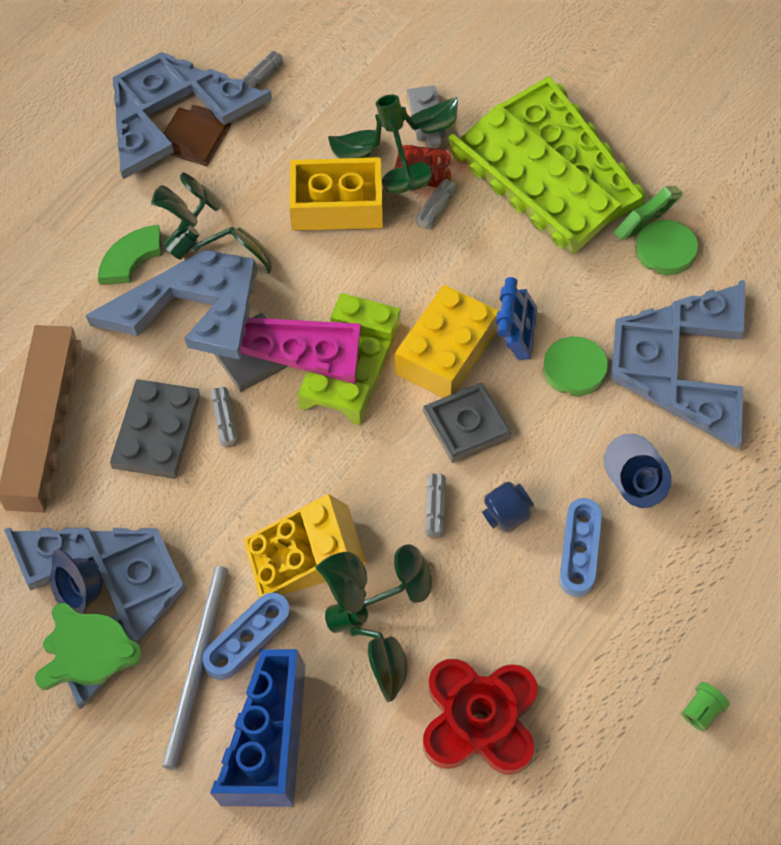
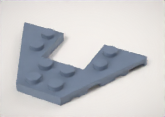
(160, 83)
(204, 278)
(648, 359)
(131, 565)

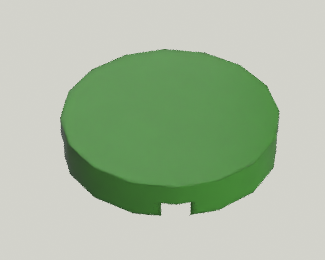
(666, 247)
(575, 366)

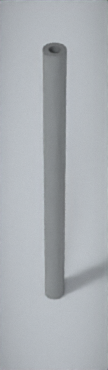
(194, 669)

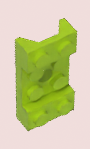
(378, 330)

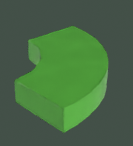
(654, 208)
(128, 253)

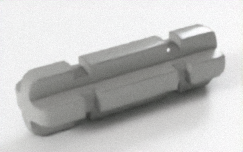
(263, 69)
(436, 204)
(224, 417)
(435, 505)

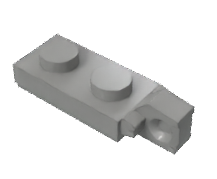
(421, 99)

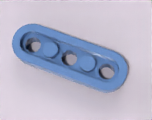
(580, 535)
(251, 622)

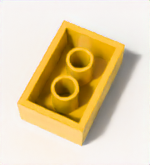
(336, 194)
(446, 342)

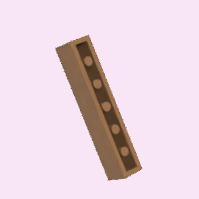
(39, 419)

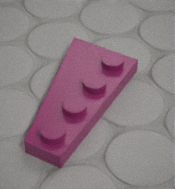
(306, 345)

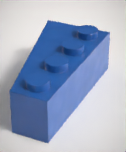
(263, 753)

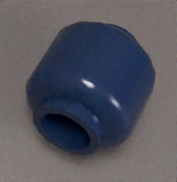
(507, 506)

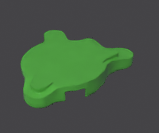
(85, 649)

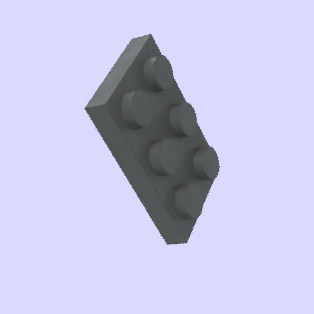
(155, 429)

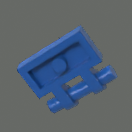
(516, 318)

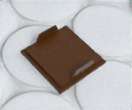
(195, 134)

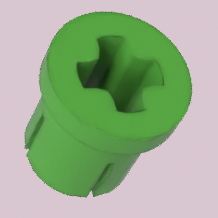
(705, 706)

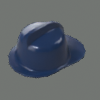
(637, 470)
(74, 580)

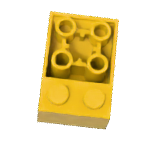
(290, 549)

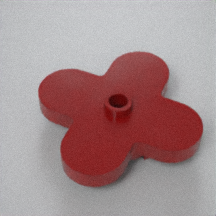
(499, 697)

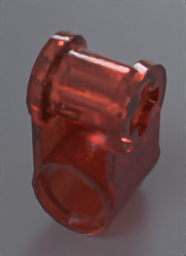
(430, 157)

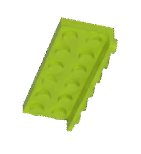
(562, 126)
(535, 179)

